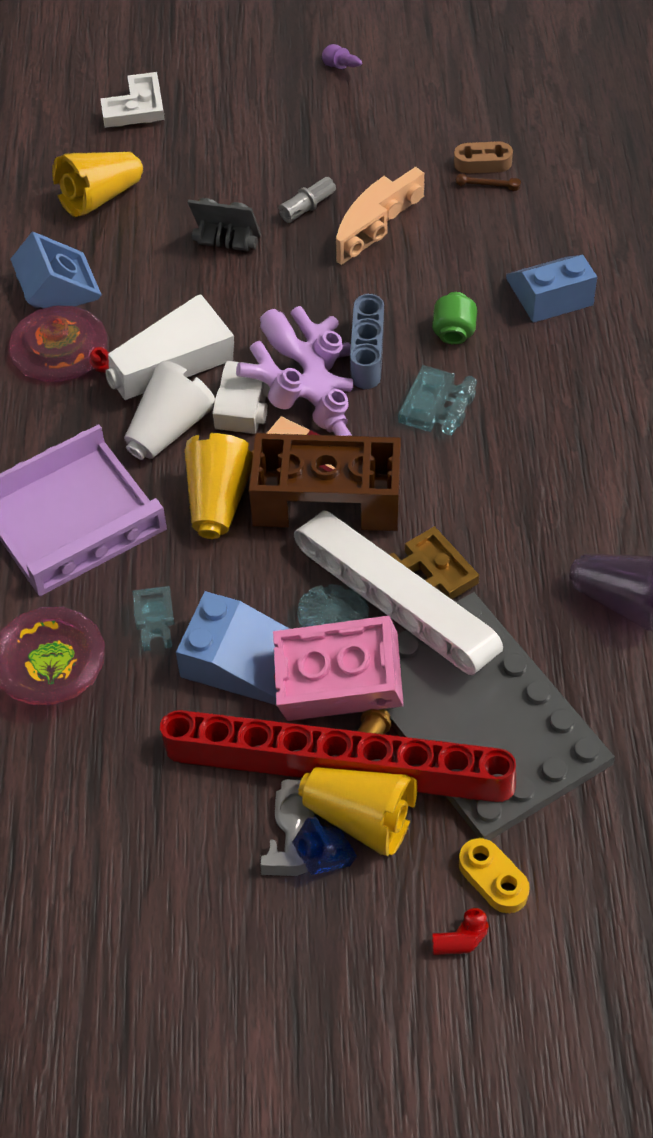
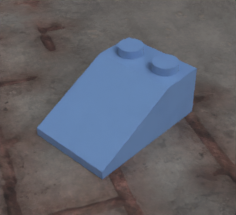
(230, 648)

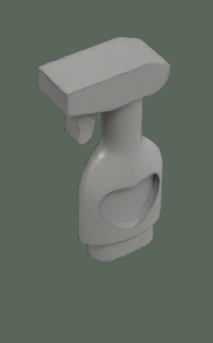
(290, 817)

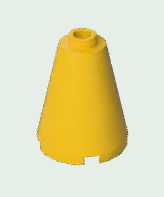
(93, 178)
(216, 481)
(362, 804)

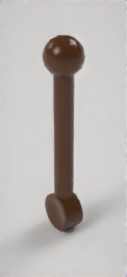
(513, 184)

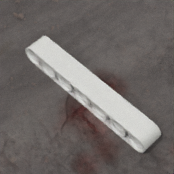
(399, 593)

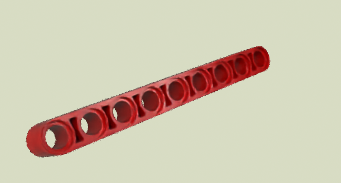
(354, 748)

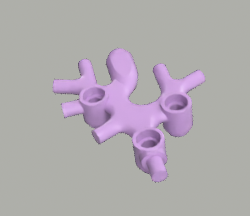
(314, 356)

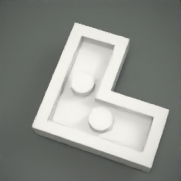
(141, 106)

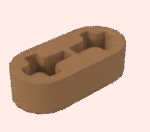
(483, 157)

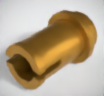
(375, 721)

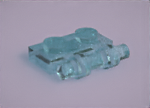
(428, 395)

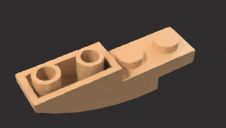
(369, 214)

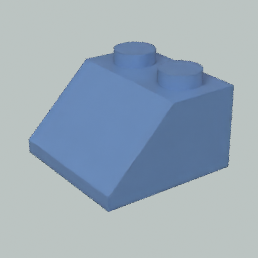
(53, 273)
(554, 287)

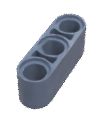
(367, 341)

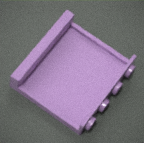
(73, 511)

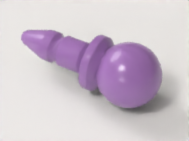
(339, 57)

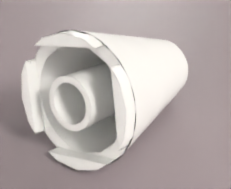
(166, 410)

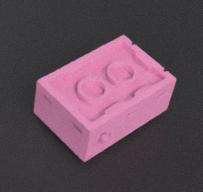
(337, 668)

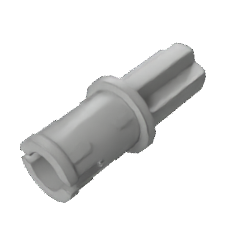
(306, 199)

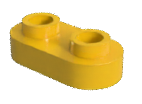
(493, 872)

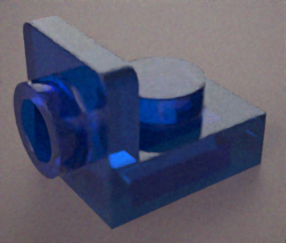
(323, 847)

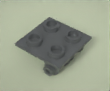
(218, 218)

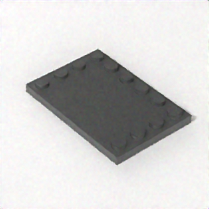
(500, 707)

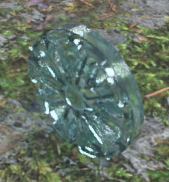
(331, 610)

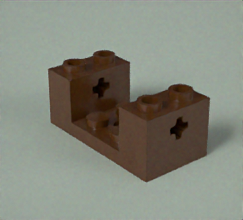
(363, 473)

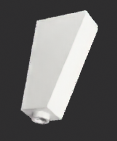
(187, 336)

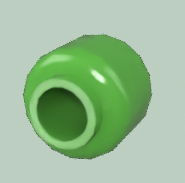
(454, 318)

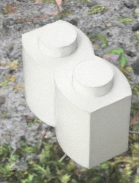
(240, 402)

